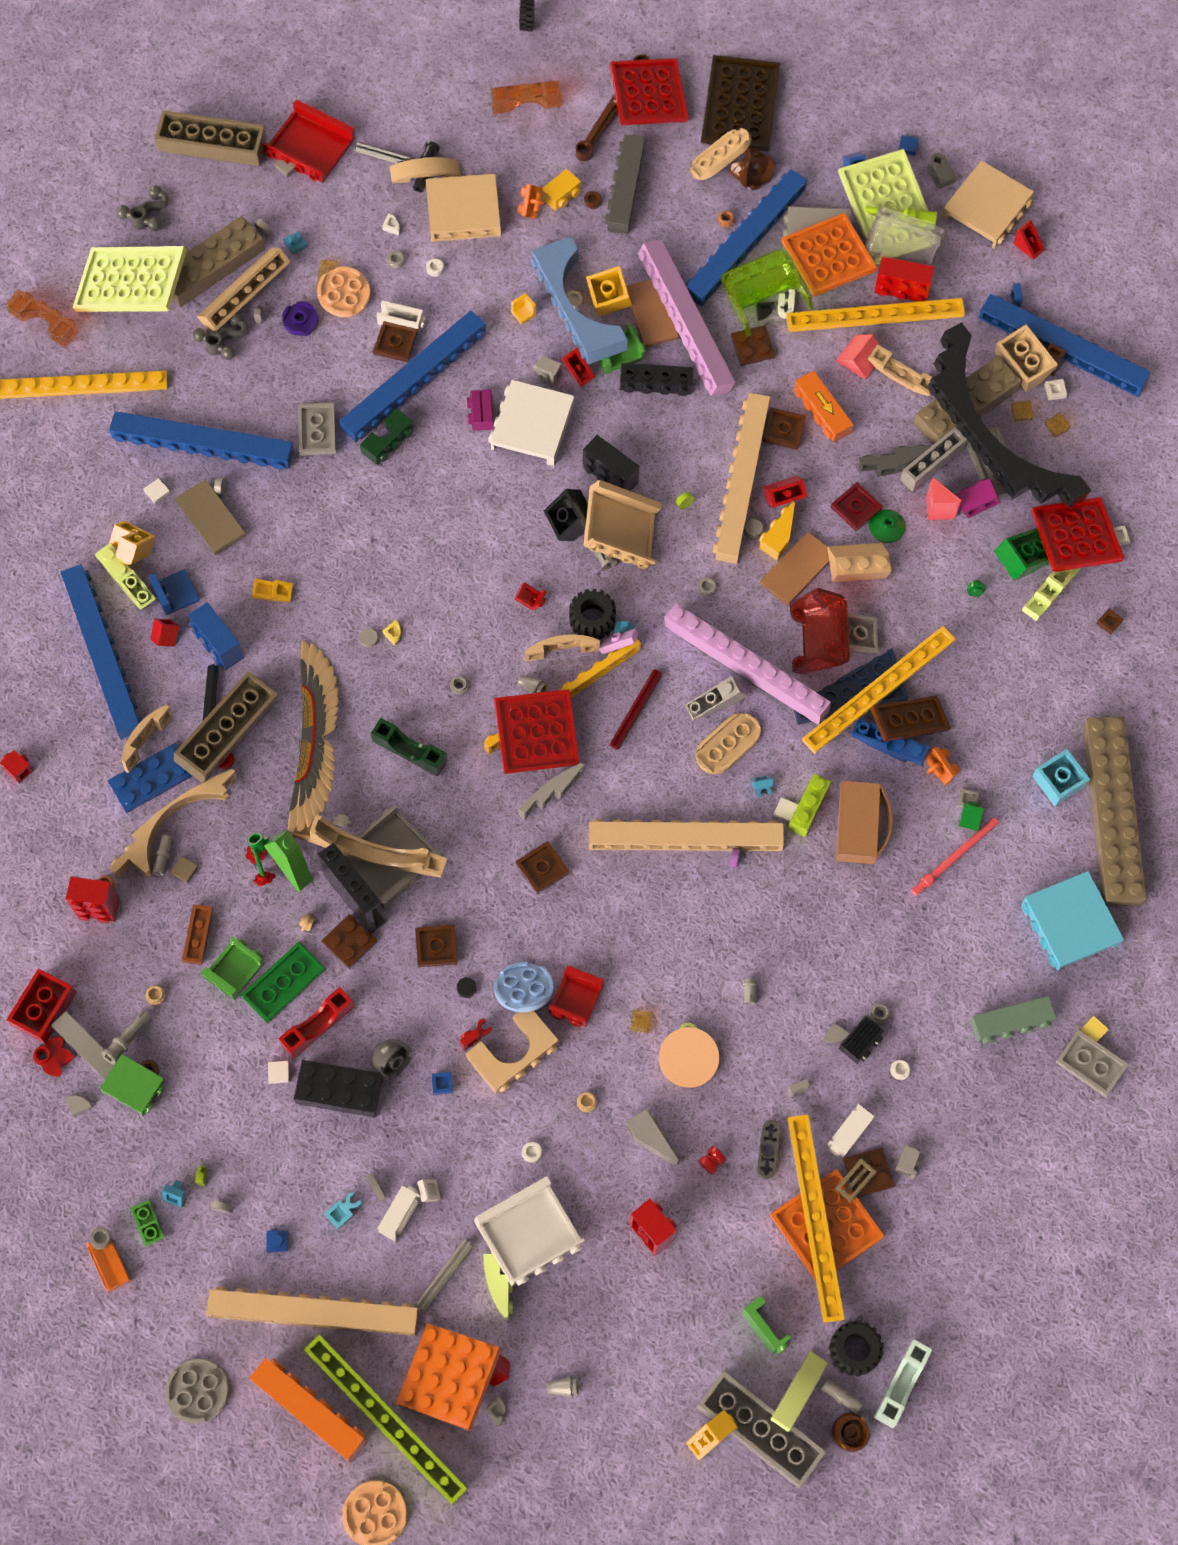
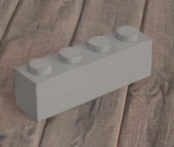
(933, 459)

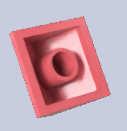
(857, 353)
(941, 502)

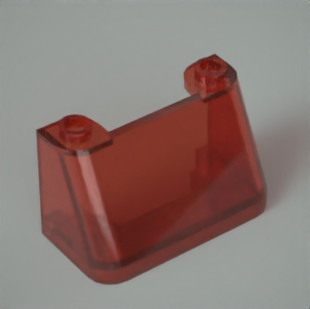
(823, 629)

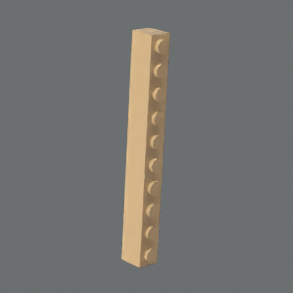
(742, 478)
(685, 835)
(312, 1312)

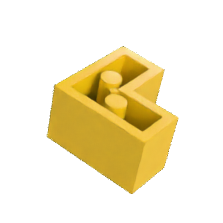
(131, 542)

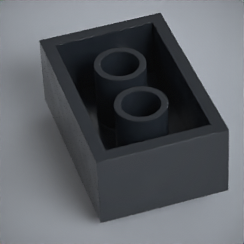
(610, 464)

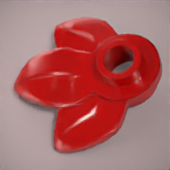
(55, 1057)

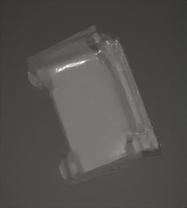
(903, 238)

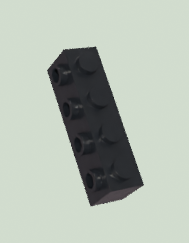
(656, 379)

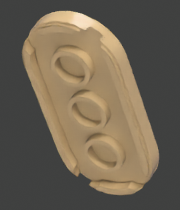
(720, 154)
(728, 743)

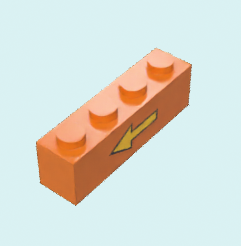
(823, 406)

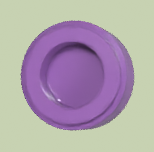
(734, 857)

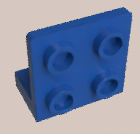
(174, 591)

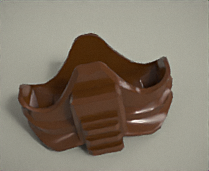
(751, 177)

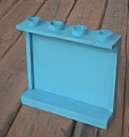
(1071, 920)

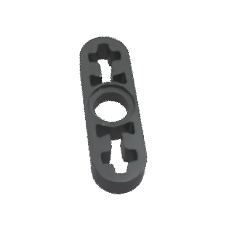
(772, 1165)

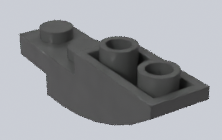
(891, 464)

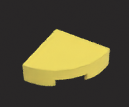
(393, 632)

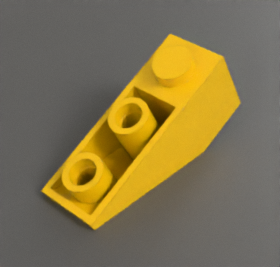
(777, 538)

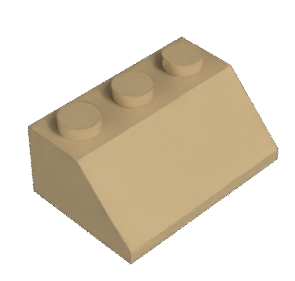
(1026, 357)
(859, 562)

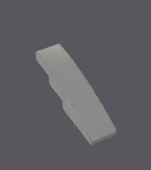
(555, 787)
(83, 1044)

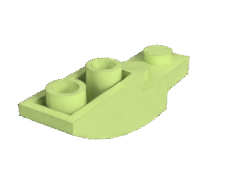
(125, 577)
(498, 1286)

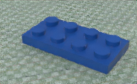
(148, 779)

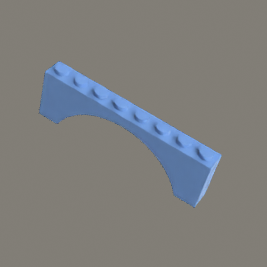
(594, 339)

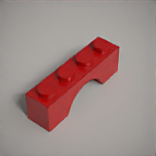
(304, 1034)

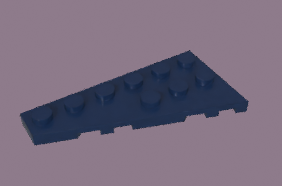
(855, 681)

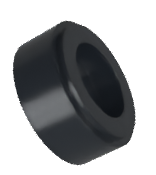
(466, 987)

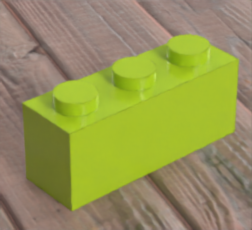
(809, 805)

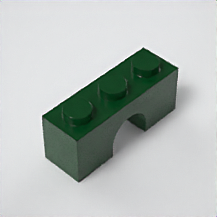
(378, 448)

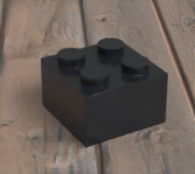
(568, 514)

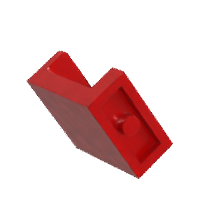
(576, 996)

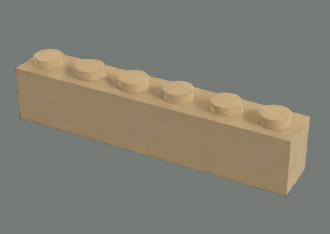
(243, 289)

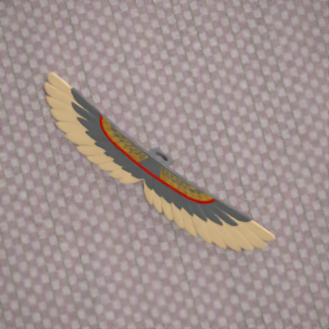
(316, 754)

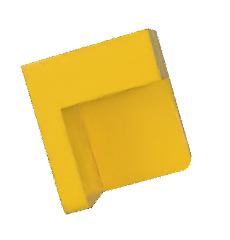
(523, 308)

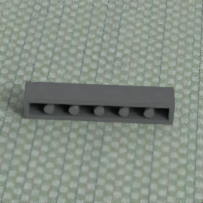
(625, 184)

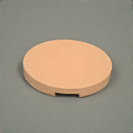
(343, 291)
(689, 1057)
(374, 1513)

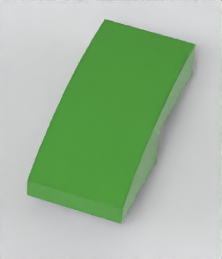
(147, 1222)

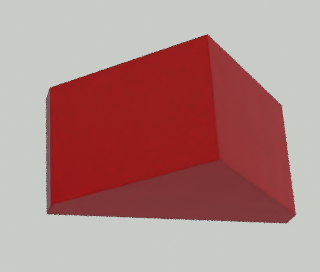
(1029, 240)
(577, 367)

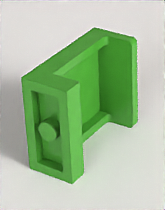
(633, 355)
(234, 968)
(133, 1085)
(768, 1338)

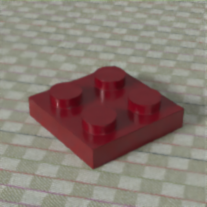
(856, 506)

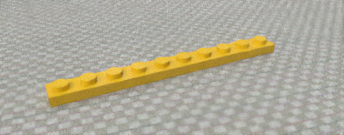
(875, 315)
(83, 384)
(583, 680)
(878, 689)
(815, 1219)

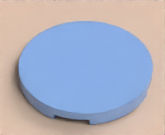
(524, 987)

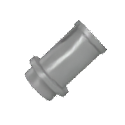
(750, 991)

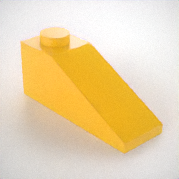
(712, 1434)

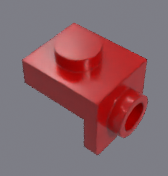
(530, 596)

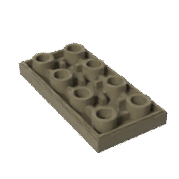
(210, 517)

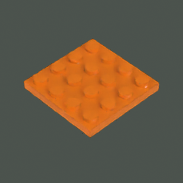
(829, 254)
(849, 1225)
(448, 1376)

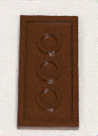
(910, 718)

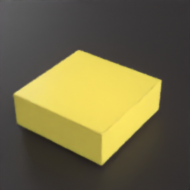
(1094, 1029)

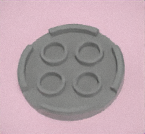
(197, 1391)

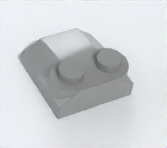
(863, 633)

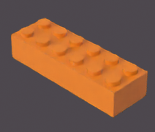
(311, 1412)

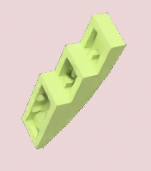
(1049, 592)
(799, 1391)

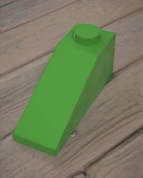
(290, 859)

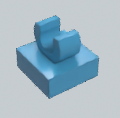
(295, 242)
(623, 626)
(762, 783)
(174, 1194)

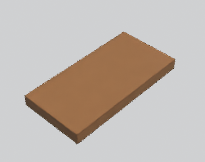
(650, 314)
(796, 569)

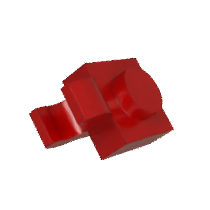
(471, 1037)

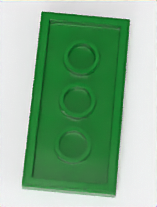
(283, 982)

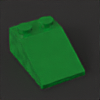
(1022, 554)

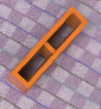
(109, 1266)

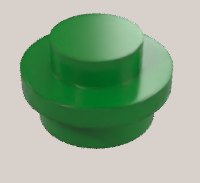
(975, 588)

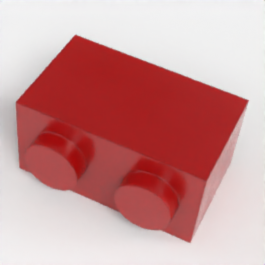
(785, 491)

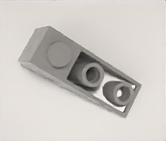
(716, 698)
(647, 1134)

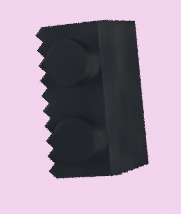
(861, 1040)

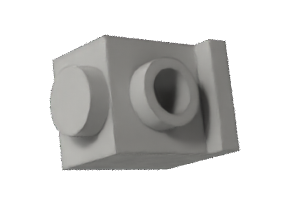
(547, 369)
(908, 1161)

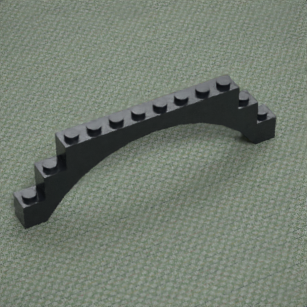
(1010, 470)

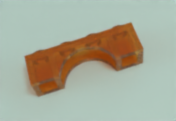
(543, 93)
(24, 307)

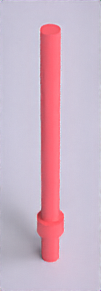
(928, 879)

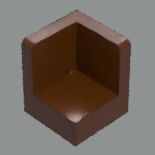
(1058, 355)

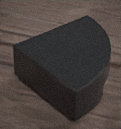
(764, 309)

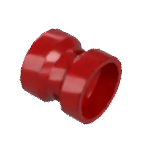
(712, 1160)

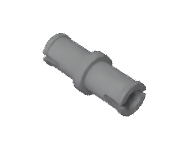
(162, 855)
(841, 1396)

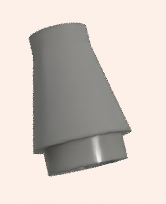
(532, 685)
(563, 1387)

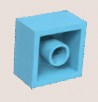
(1061, 777)

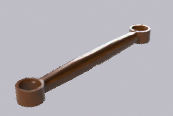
(600, 125)

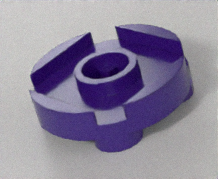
(296, 327)

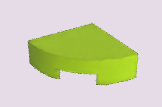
(201, 1175)

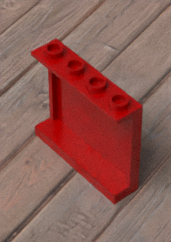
(311, 140)

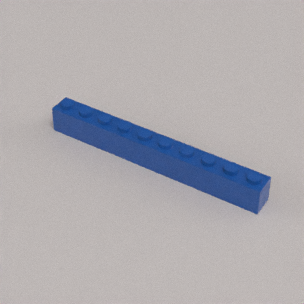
(747, 236)
(1079, 352)
(413, 376)
(201, 440)
(101, 651)

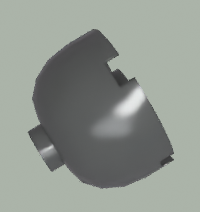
(391, 1057)

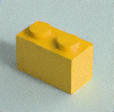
(561, 190)

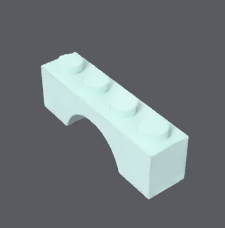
(902, 1383)

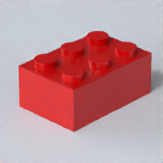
(903, 279)
(92, 899)
(41, 1005)
(652, 1226)

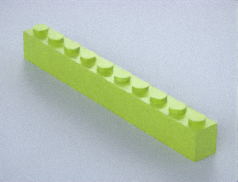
(386, 1420)

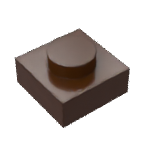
(1110, 621)

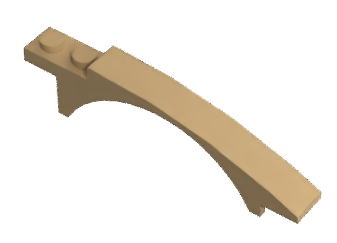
(139, 852)
(417, 860)

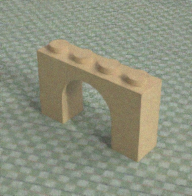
(500, 1074)

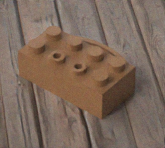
(861, 822)

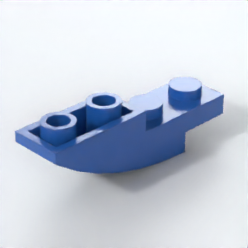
(899, 749)

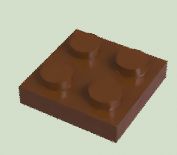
(395, 341)
(754, 347)
(784, 428)
(542, 867)
(349, 941)
(436, 946)
(880, 1181)

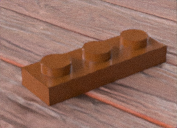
(197, 934)

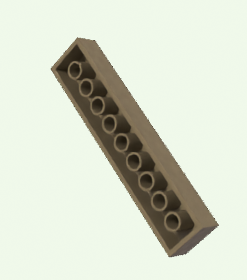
(1114, 811)

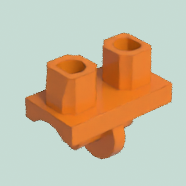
(531, 201)
(940, 766)

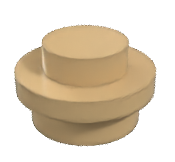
(306, 922)
(155, 995)
(586, 1102)

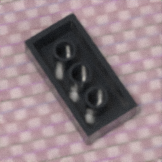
(338, 1088)

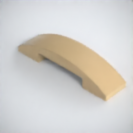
(424, 167)
(899, 372)
(586, 644)
(157, 719)

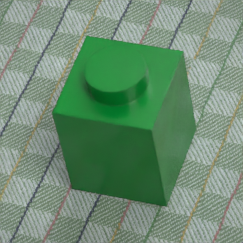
(971, 816)

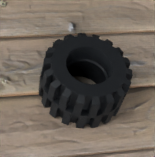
(597, 601)
(864, 1332)

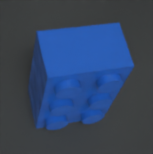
(215, 636)

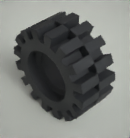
(526, 15)

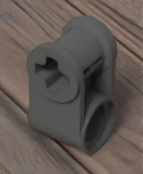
(941, 171)

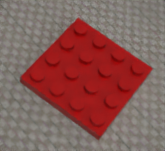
(648, 91)
(1077, 535)
(536, 731)

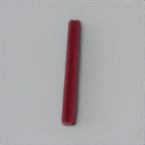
(635, 709)

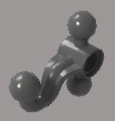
(138, 213)
(214, 340)

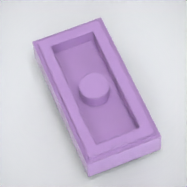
(618, 641)

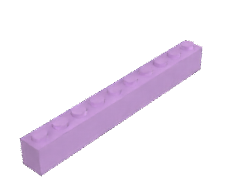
(686, 318)
(747, 664)

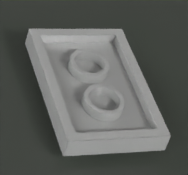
(316, 429)
(1091, 1063)

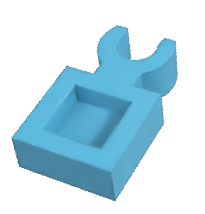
(341, 1213)

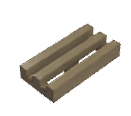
(844, 1193)

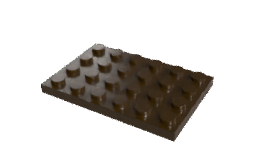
(741, 97)

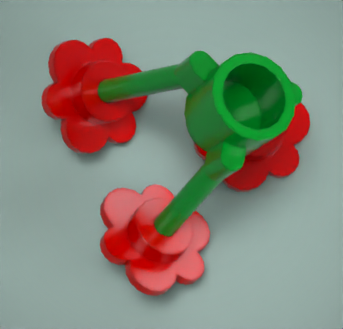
(255, 854)

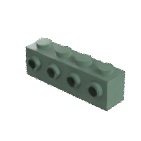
(1013, 1019)

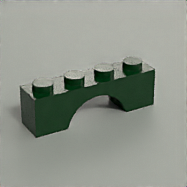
(424, 756)

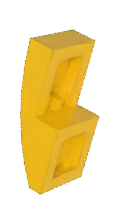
(272, 591)

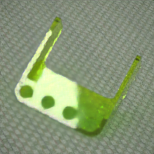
(761, 280)

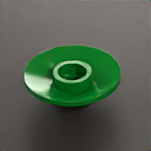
(884, 532)

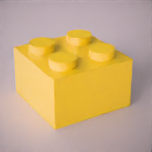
(609, 291)

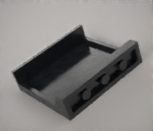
(351, 887)

